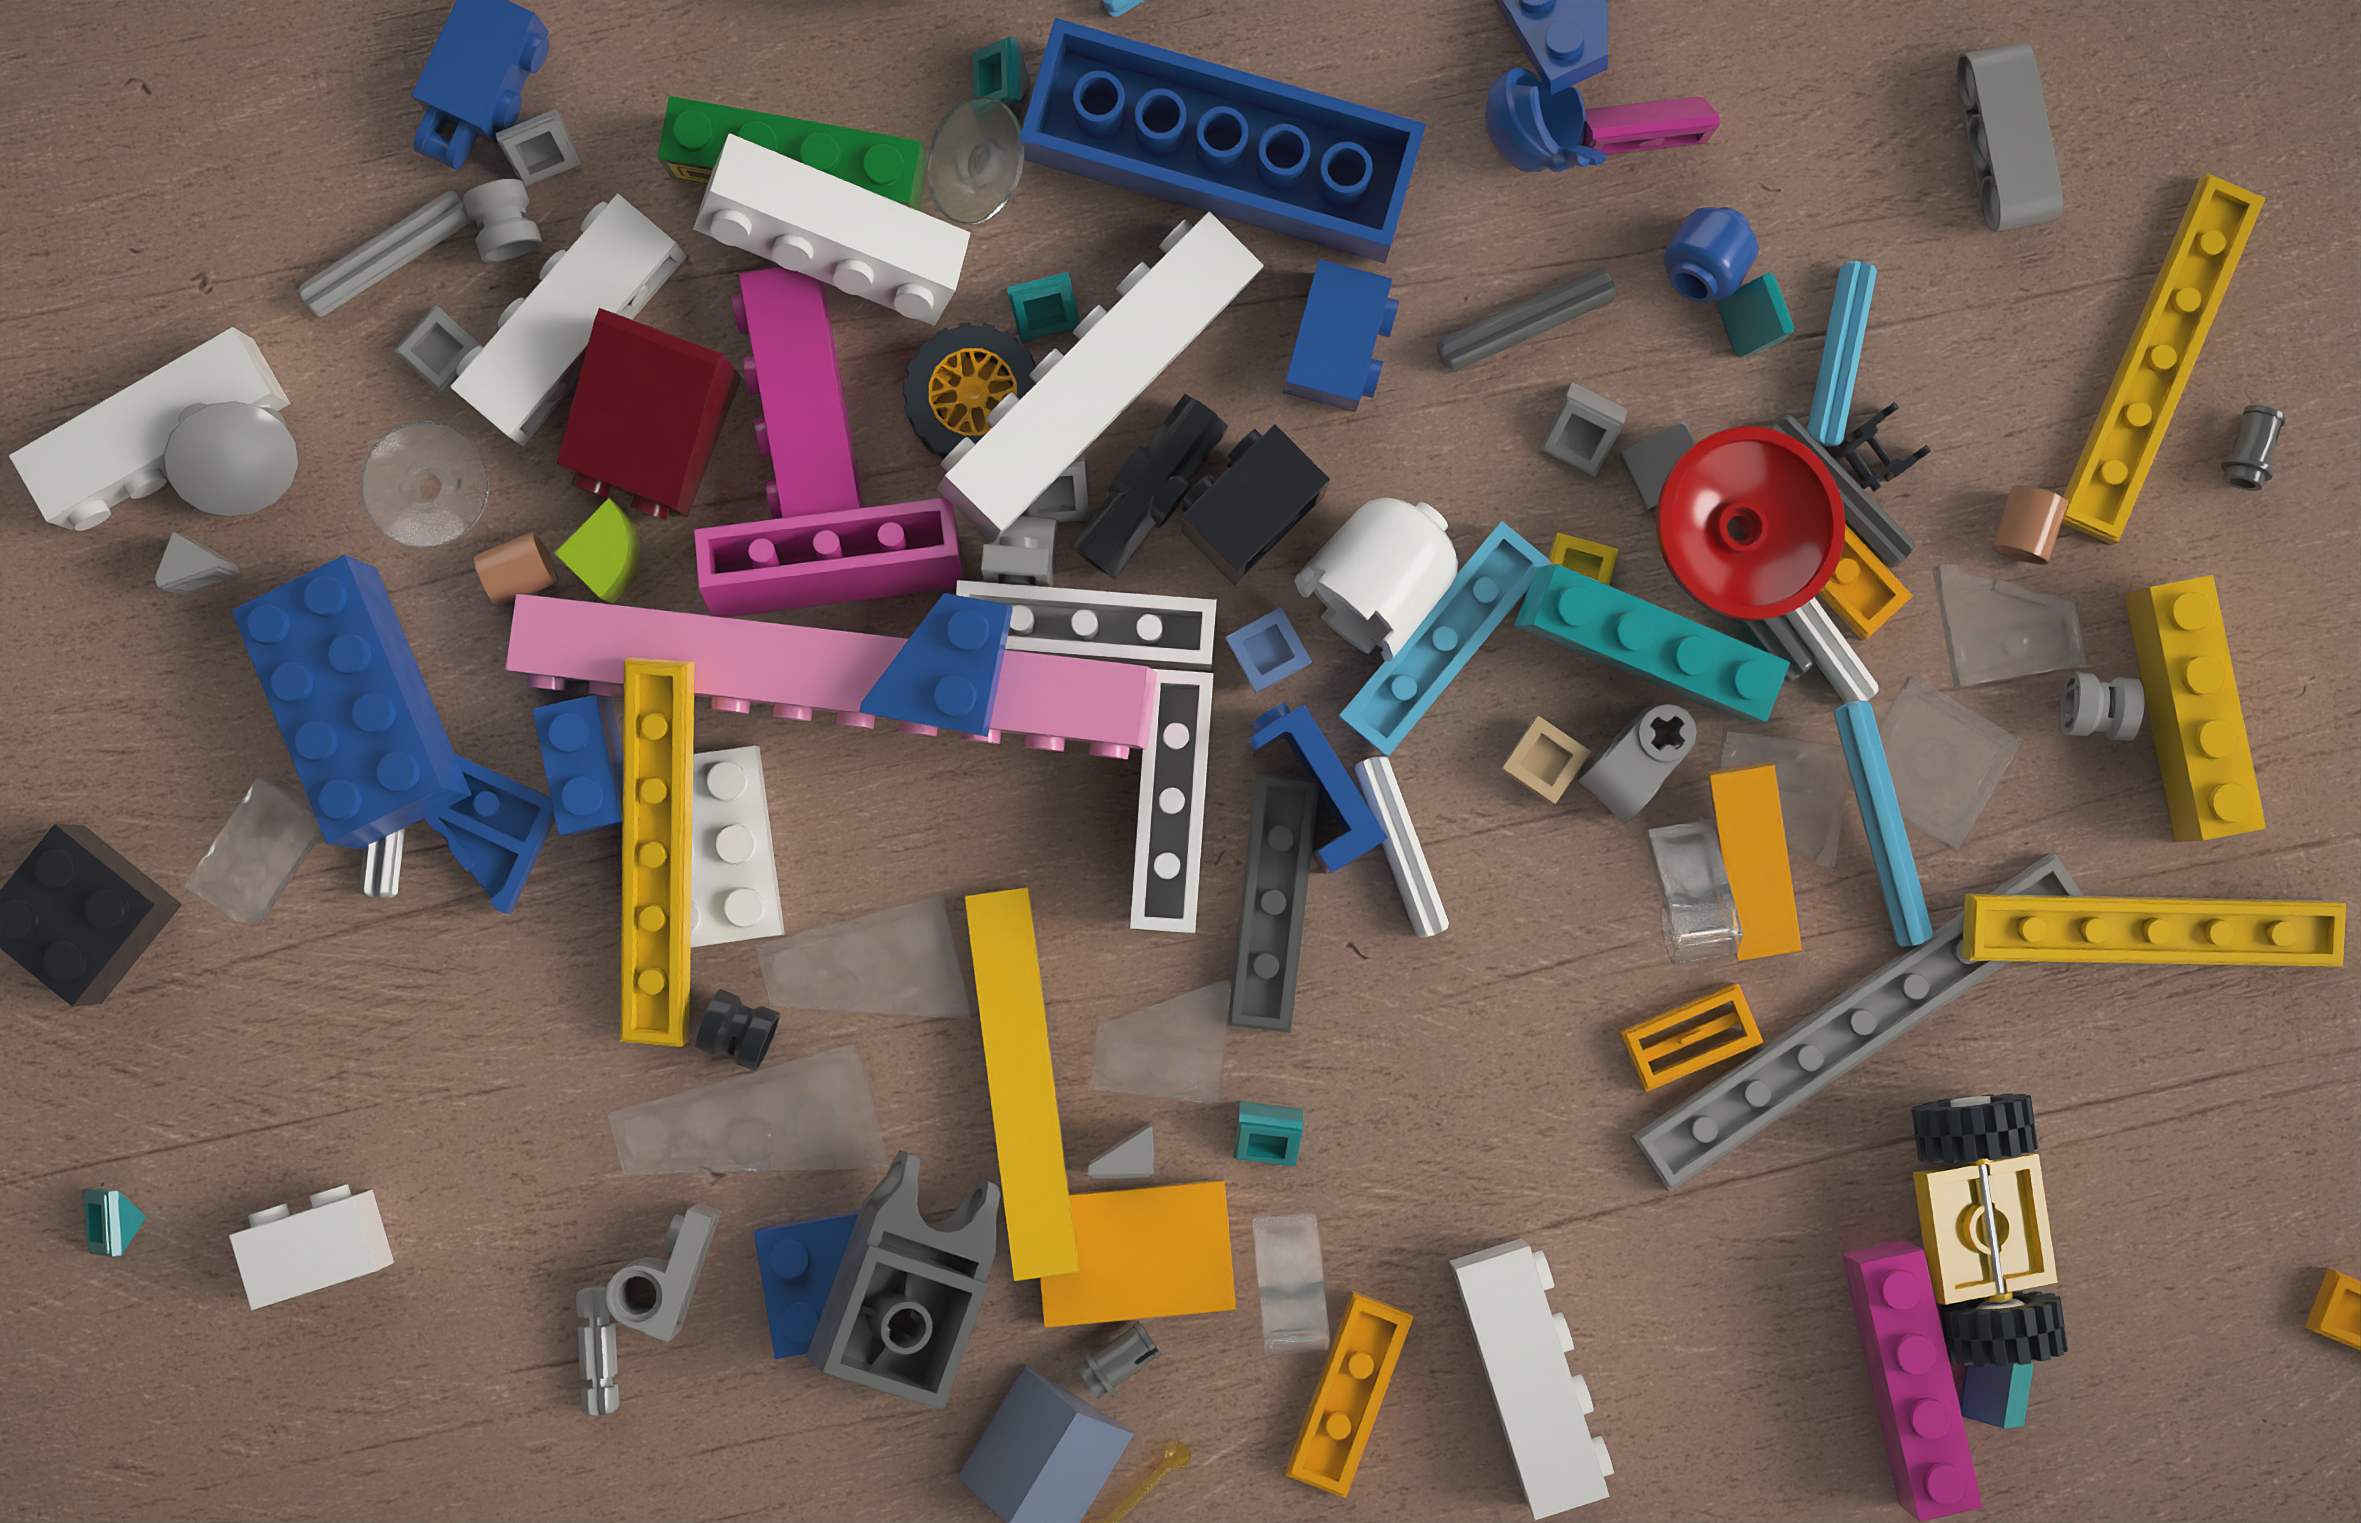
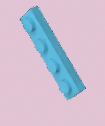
(1444, 640)

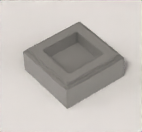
(436, 349)

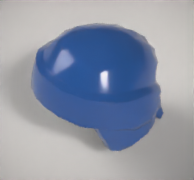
(1536, 127)

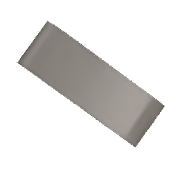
(2009, 137)

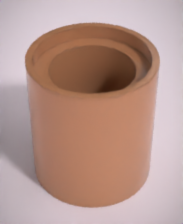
(2029, 524)
(515, 568)

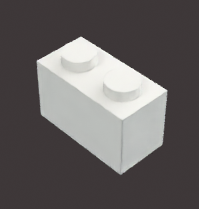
(310, 1248)

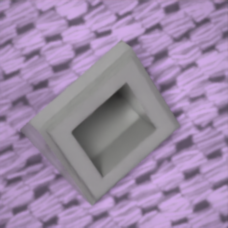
(539, 147)
(192, 566)

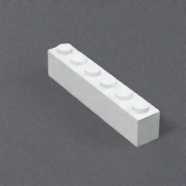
(1098, 377)

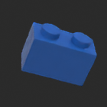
(1338, 336)
(582, 764)

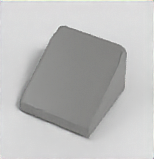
(1584, 429)
(1654, 457)
(1066, 497)
(1128, 1158)

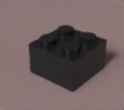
(1253, 502)
(80, 914)

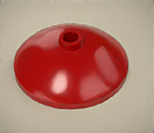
(1786, 514)

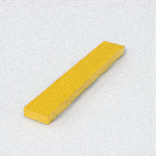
(2160, 358)
(657, 851)
(2153, 930)
(1021, 1084)

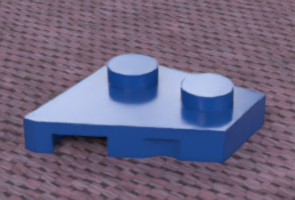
(496, 831)

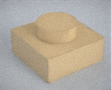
(1545, 760)

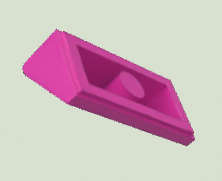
(1650, 125)

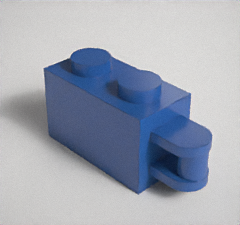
(477, 76)

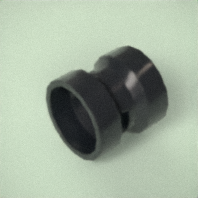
(737, 1030)

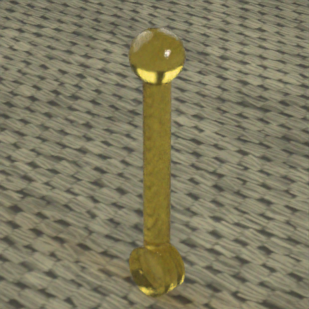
(1177, 1457)

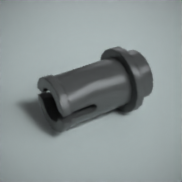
(2253, 448)
(1118, 1360)

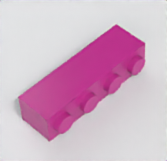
(800, 393)
(829, 558)
(1912, 1380)

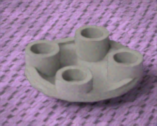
(230, 457)

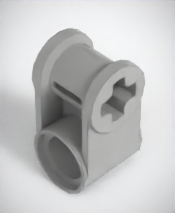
(1631, 768)

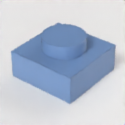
(1268, 650)

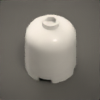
(1382, 573)

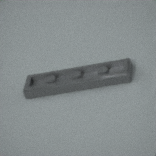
(1273, 902)

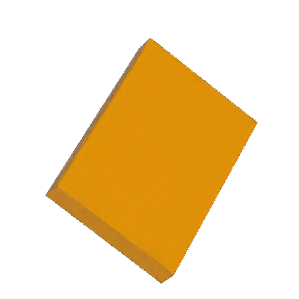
(1145, 1255)

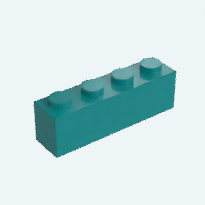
(1651, 643)

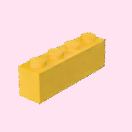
(2194, 710)

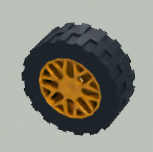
(961, 381)

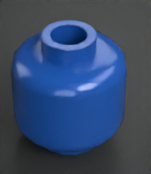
(1710, 254)

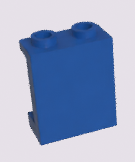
(1335, 787)

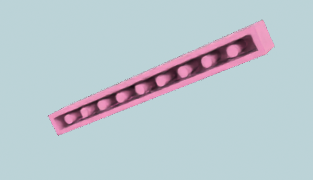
(820, 671)

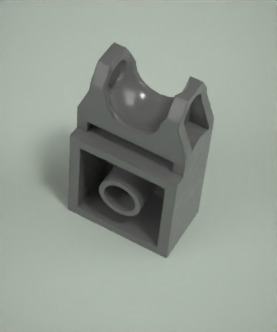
(914, 1267)

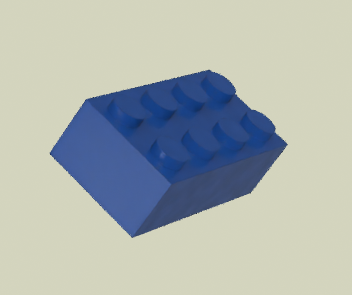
(350, 703)

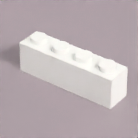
(832, 230)
(545, 337)
(122, 441)
(1104, 624)
(1172, 804)
(1530, 1377)

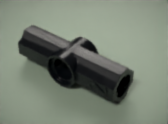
(1150, 486)

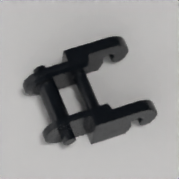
(1867, 433)

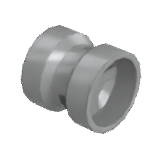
(501, 217)
(2101, 706)

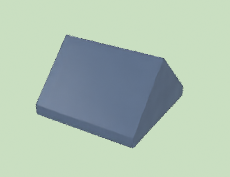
(1044, 1454)

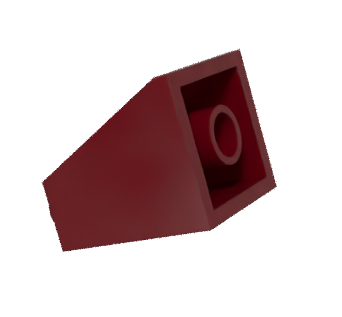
(646, 415)

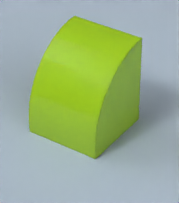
(604, 552)

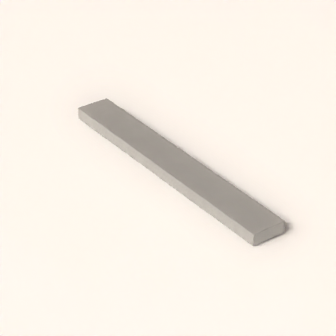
(1828, 1042)

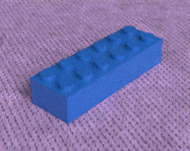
(1220, 140)

